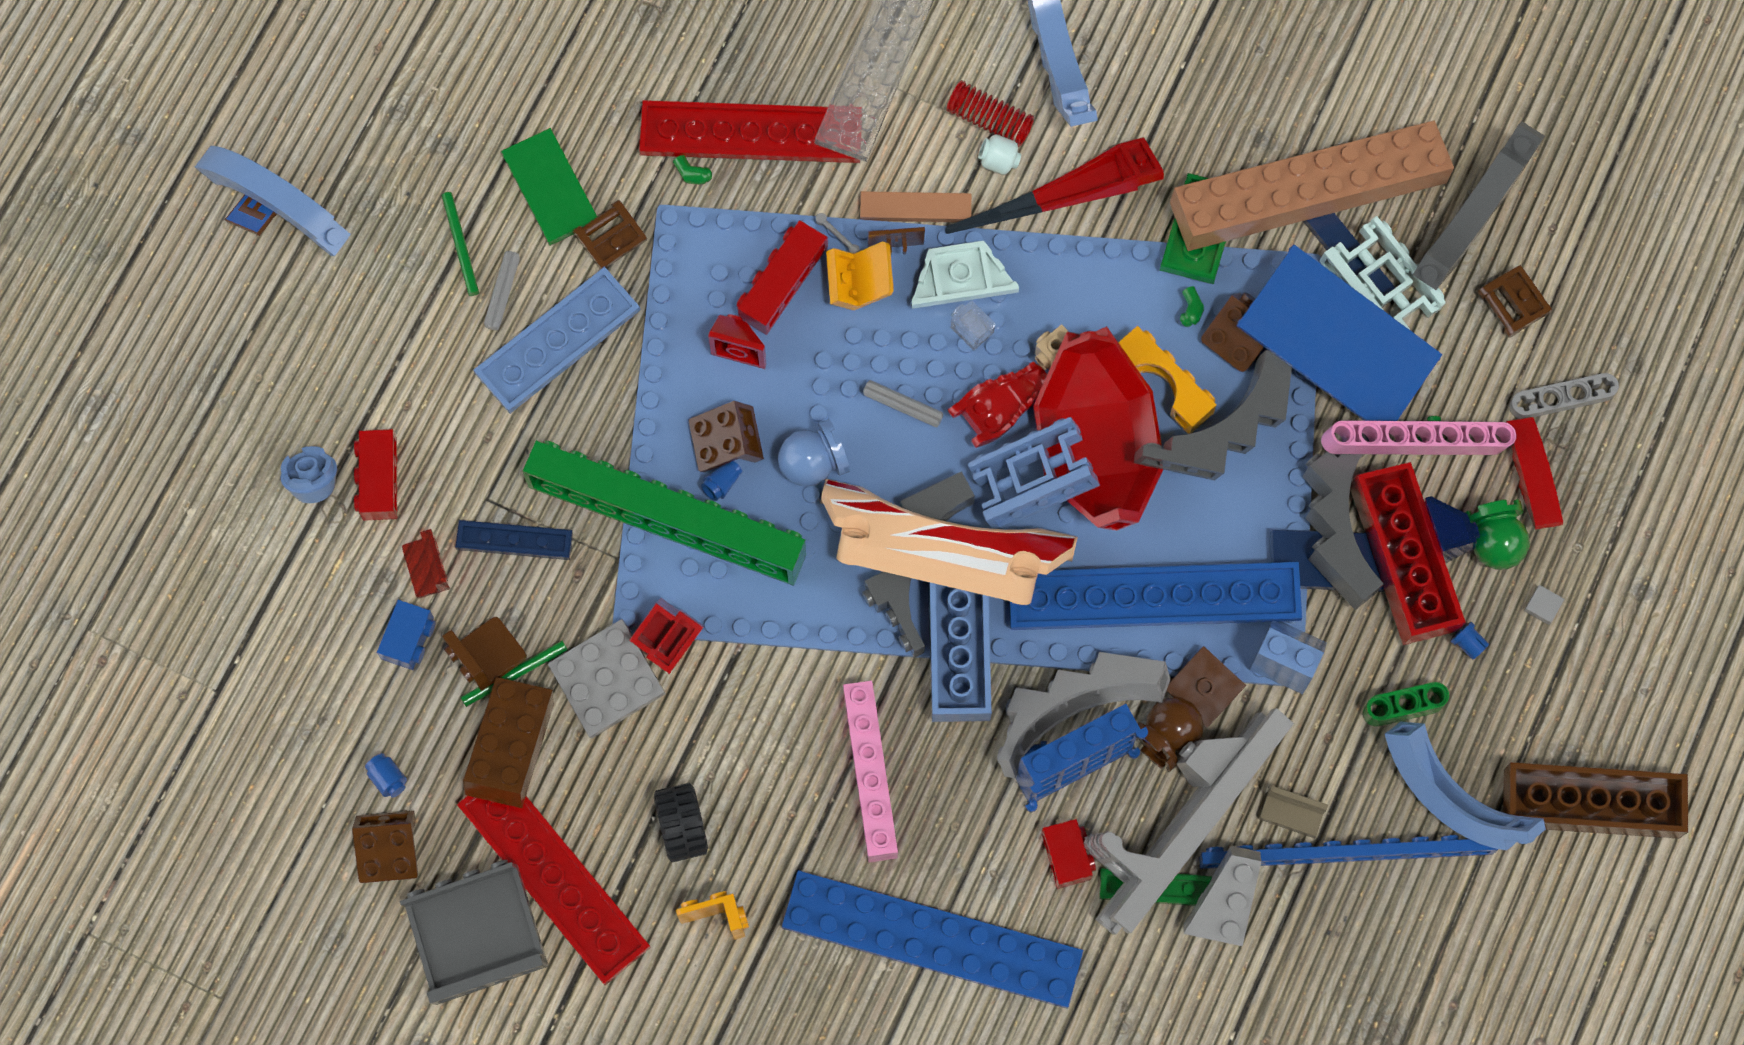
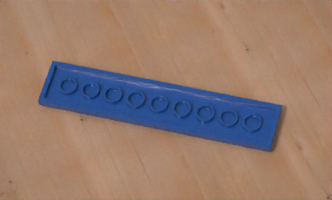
(1162, 596)
(932, 939)

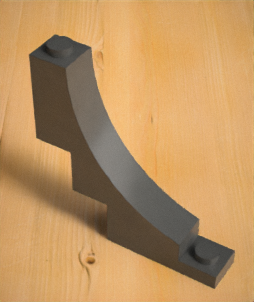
(1479, 207)
(1205, 451)

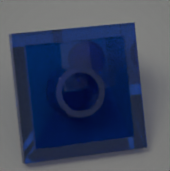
(1452, 528)

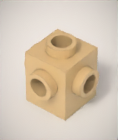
(1048, 346)

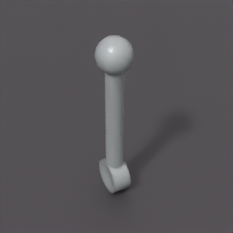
(821, 219)

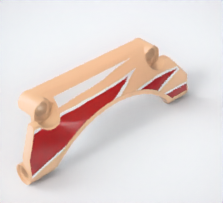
(941, 552)

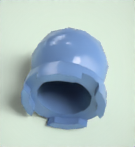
(810, 456)

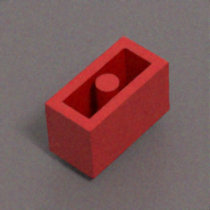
(1067, 853)

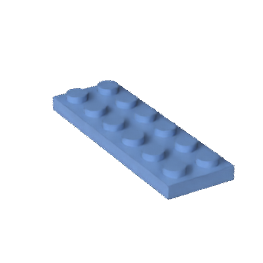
(557, 340)

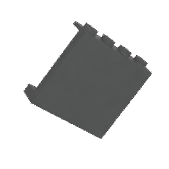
(475, 932)

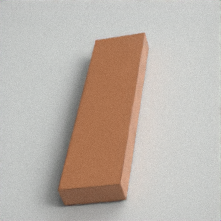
(915, 206)

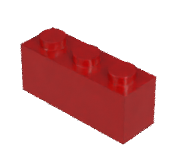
(376, 475)

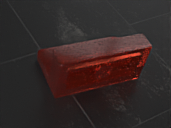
(425, 565)

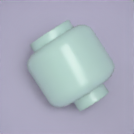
(999, 154)

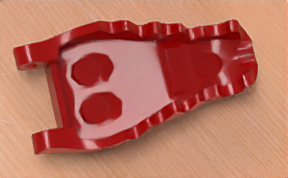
(999, 403)

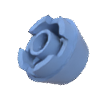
(309, 475)

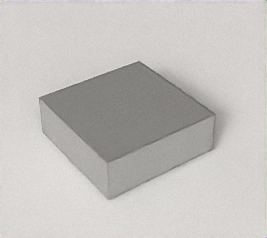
(1544, 605)

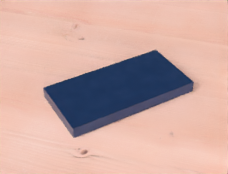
(1297, 547)

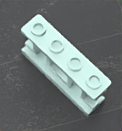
(1398, 262)

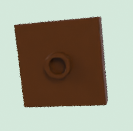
(1206, 685)

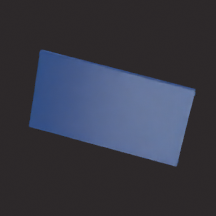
(1338, 339)

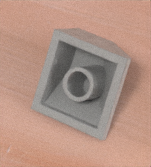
(1207, 759)

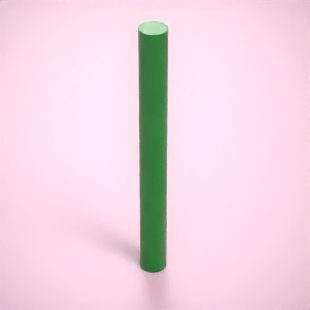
(460, 244)
(518, 671)

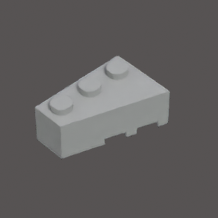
(1227, 900)

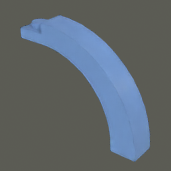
(275, 193)
(1447, 800)

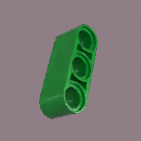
(1416, 695)

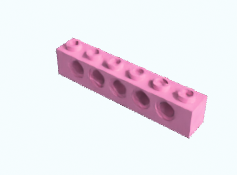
(870, 771)

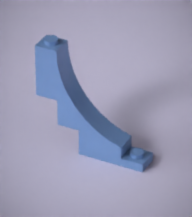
(1058, 59)

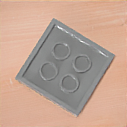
(606, 679)

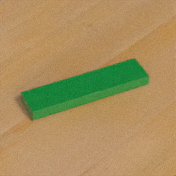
(1181, 891)

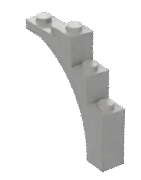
(1109, 680)

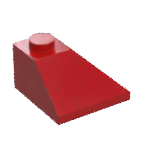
(736, 341)

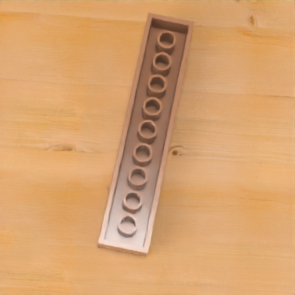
(1311, 185)

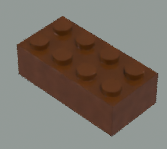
(508, 742)

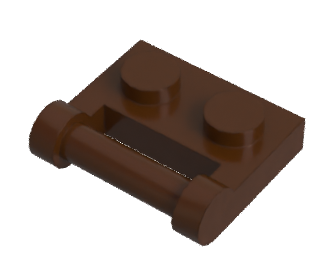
(615, 242)
(1522, 296)

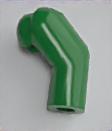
(692, 174)

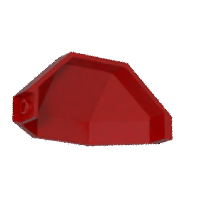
(1116, 417)

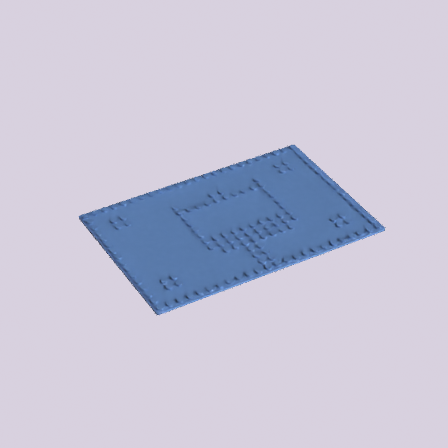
(818, 372)

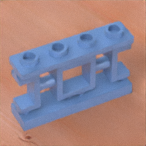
(1042, 492)

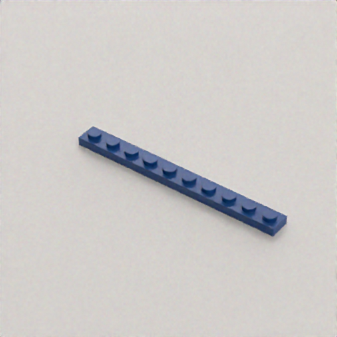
(1360, 851)

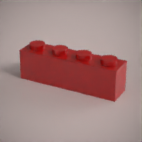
(782, 277)

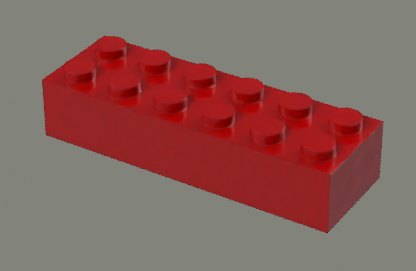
(1407, 553)

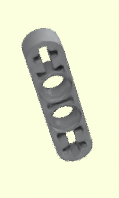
(1562, 392)

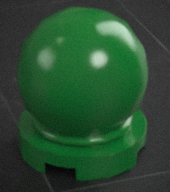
(1502, 536)

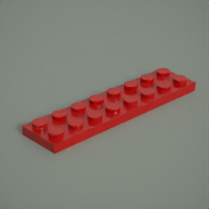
(734, 131)
(559, 884)

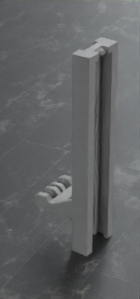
(1150, 874)

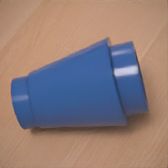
(721, 480)

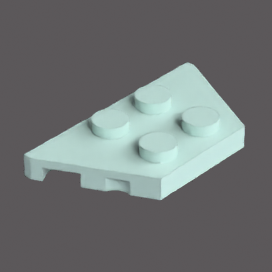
(961, 274)

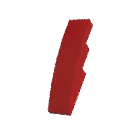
(1535, 475)

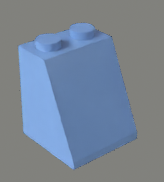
(1289, 656)

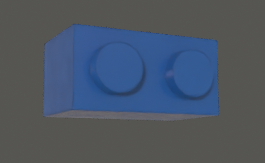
(406, 635)

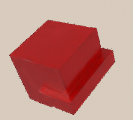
(666, 634)

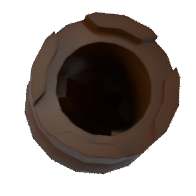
(1169, 729)

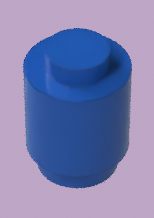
(386, 775)

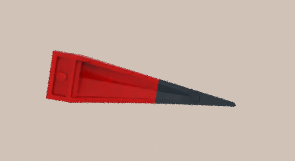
(1107, 175)

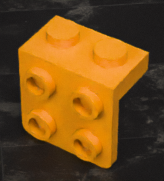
(859, 277)
(718, 903)

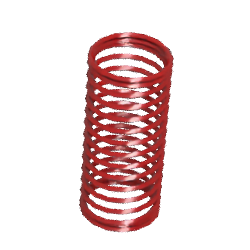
(958, 97)

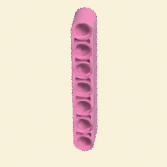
(1429, 431)

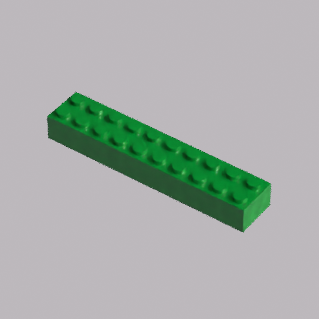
(665, 512)

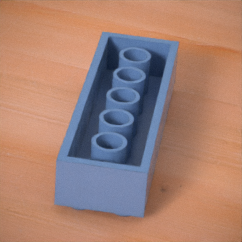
(959, 655)

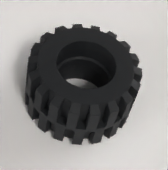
(681, 822)

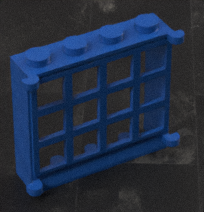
(1078, 754)

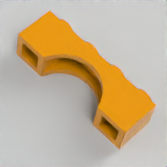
(1191, 403)

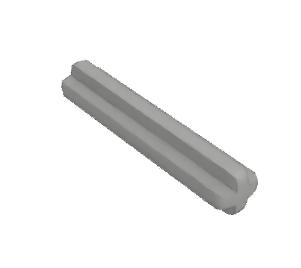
(501, 290)
(903, 403)

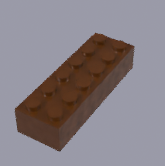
(1598, 799)

